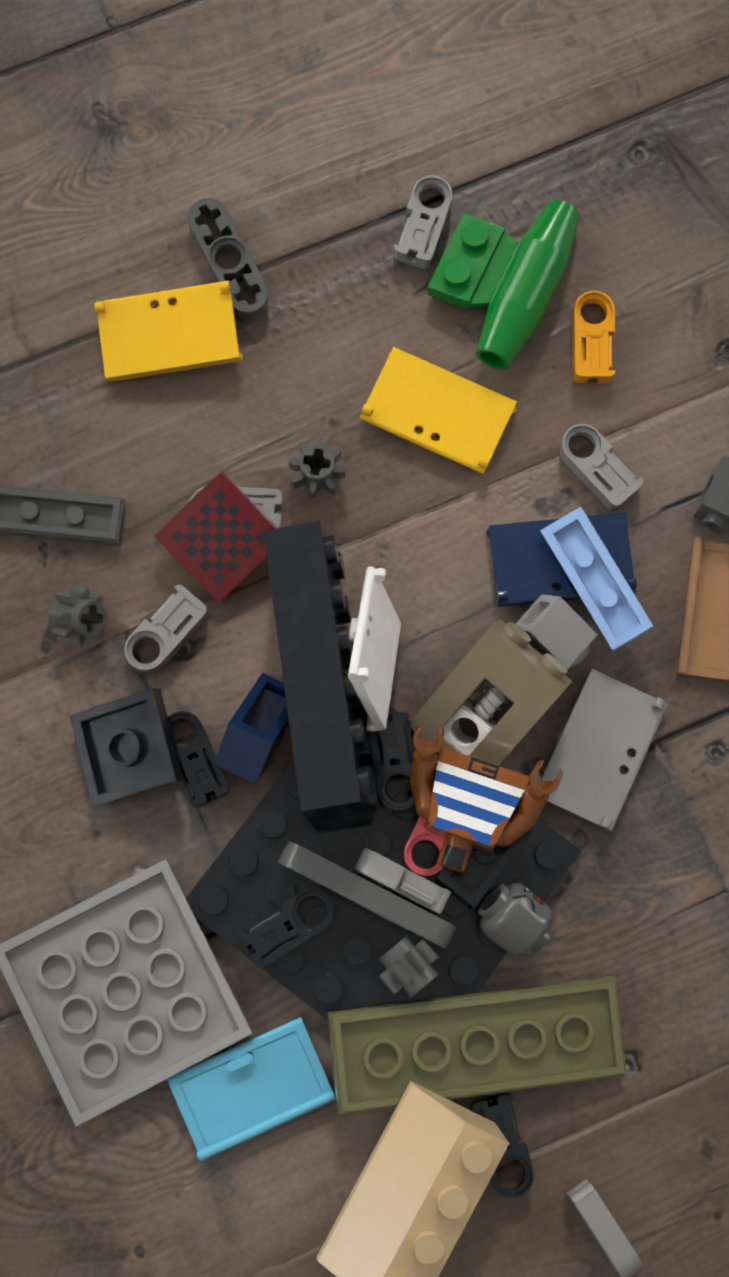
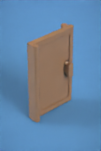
(706, 614)

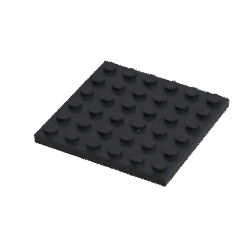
(342, 963)

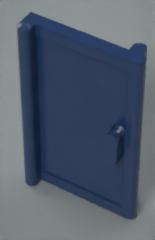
(528, 567)

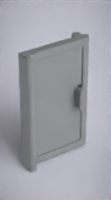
(595, 747)

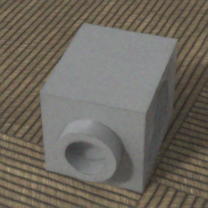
(557, 630)

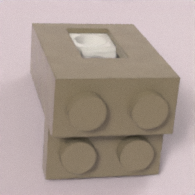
(516, 672)

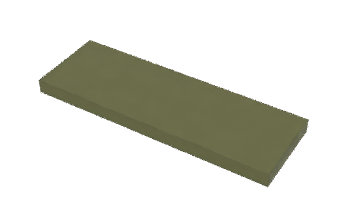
(477, 1043)

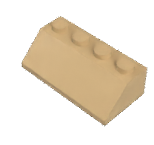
(415, 1190)

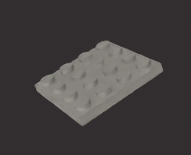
(122, 992)

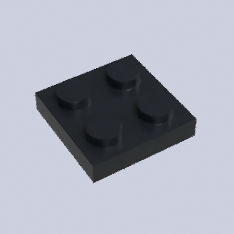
(126, 747)

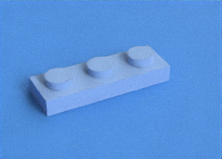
(597, 579)

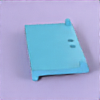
(251, 1092)

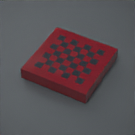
(218, 536)

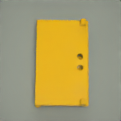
(169, 336)
(440, 404)

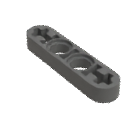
(367, 895)

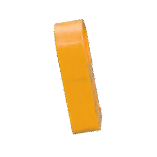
(592, 341)

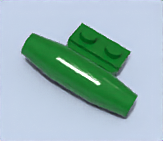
(508, 277)

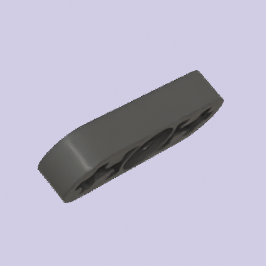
(225, 226)

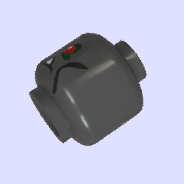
(515, 919)

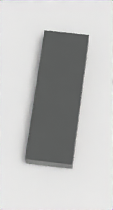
(61, 515)

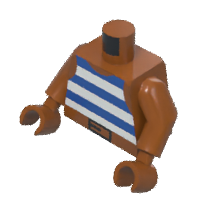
(473, 800)

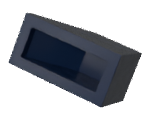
(255, 730)

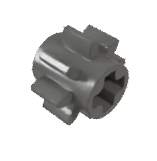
(307, 460)
(77, 615)
(408, 966)

